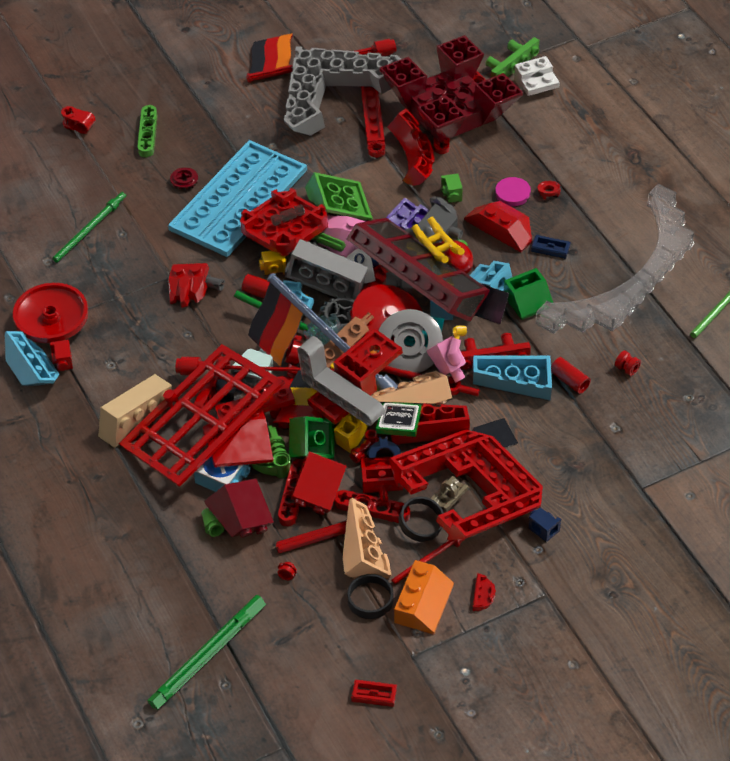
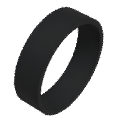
(410, 533)
(370, 614)

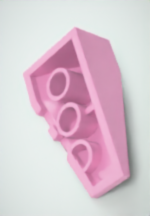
(340, 228)

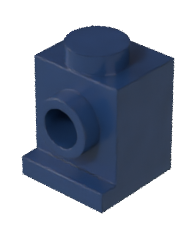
(544, 524)

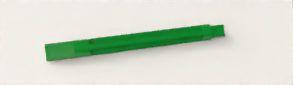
(206, 652)

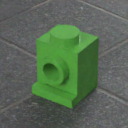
(452, 187)

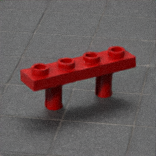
(507, 349)
(282, 398)

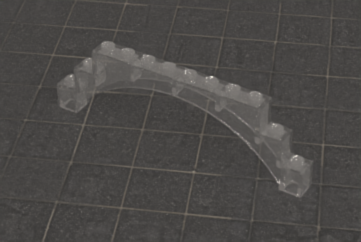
(614, 306)

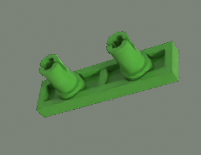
(521, 54)

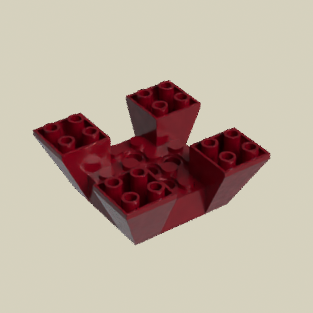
(451, 100)

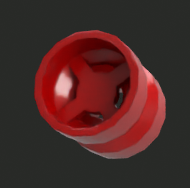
(628, 363)

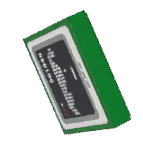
(399, 419)

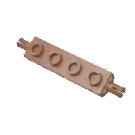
(350, 334)

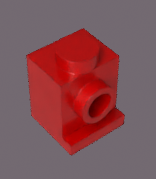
(61, 355)

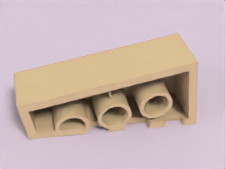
(130, 408)

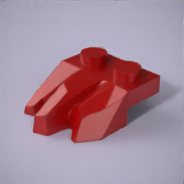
(187, 283)

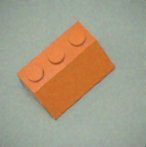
(423, 598)

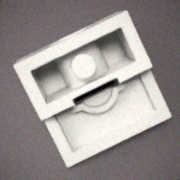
(535, 76)

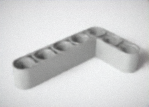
(333, 386)

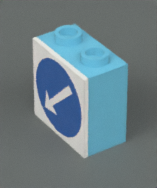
(216, 477)

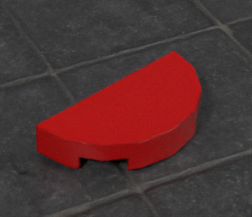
(484, 593)

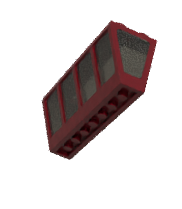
(415, 265)

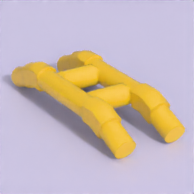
(439, 234)

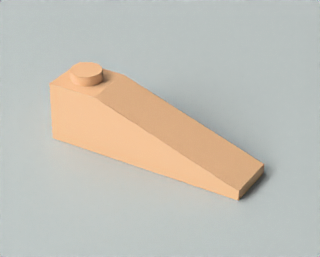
(425, 388)
(361, 546)

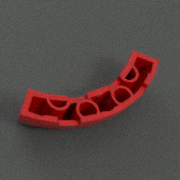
(416, 147)

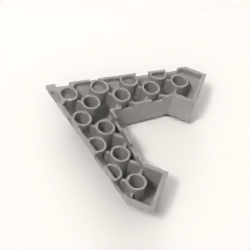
(322, 68)

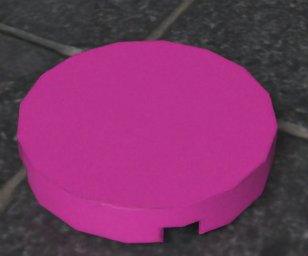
(513, 191)

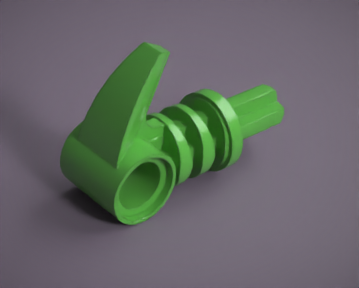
(281, 460)

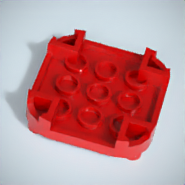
(285, 236)

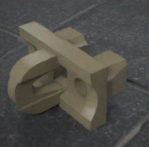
(455, 491)

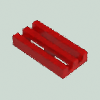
(374, 696)

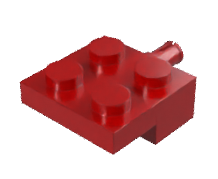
(378, 476)

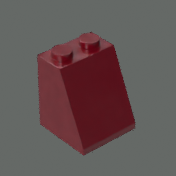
(241, 508)

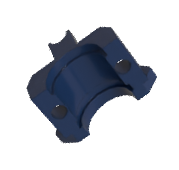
(383, 444)

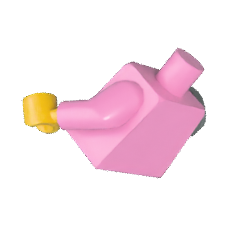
(448, 356)

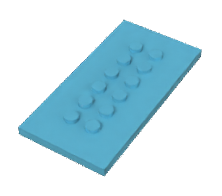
(241, 184)

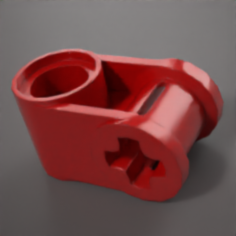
(79, 120)

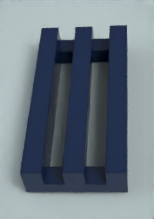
(550, 246)

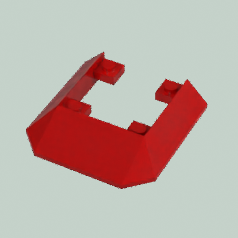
(506, 482)

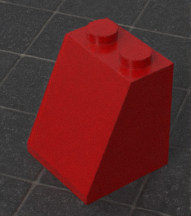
(318, 483)

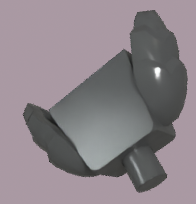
(444, 215)

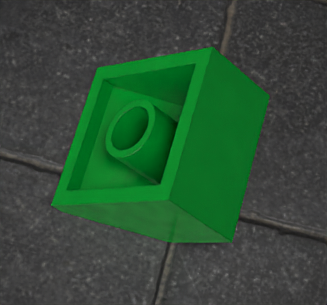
(311, 435)

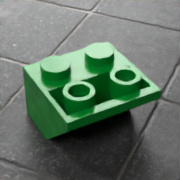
(527, 293)

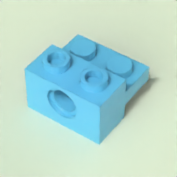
(493, 274)

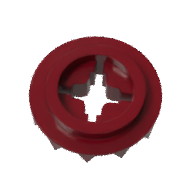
(177, 178)

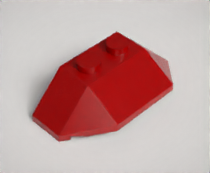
(503, 224)

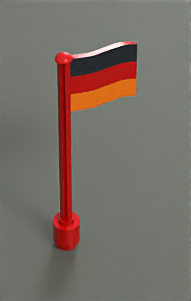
(273, 55)

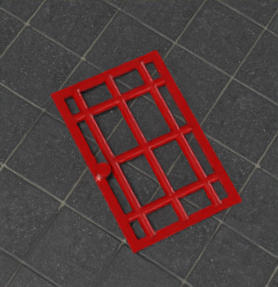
(201, 413)

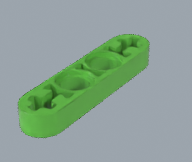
(144, 131)

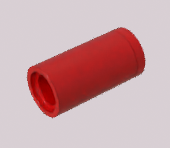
(255, 285)
(570, 375)

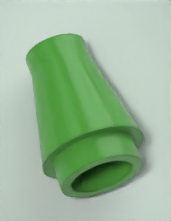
(211, 523)

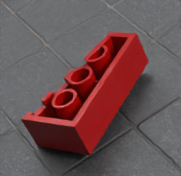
(437, 423)

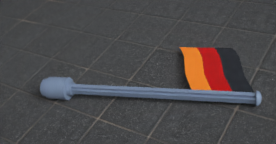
(279, 322)

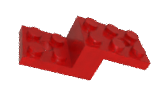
(358, 368)

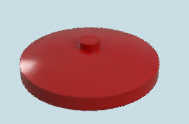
(381, 303)
(50, 312)

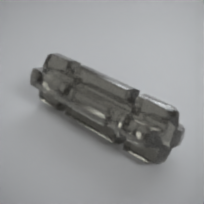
(287, 215)

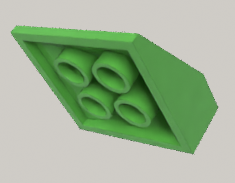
(338, 196)

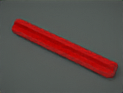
(311, 537)

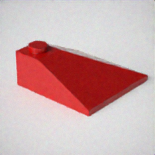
(247, 445)

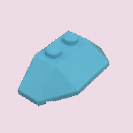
(28, 360)

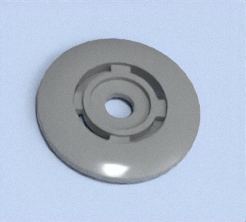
(412, 323)

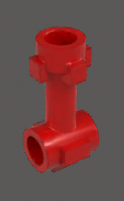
(370, 438)

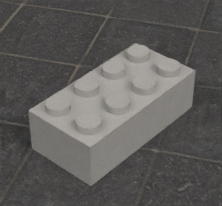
(326, 271)

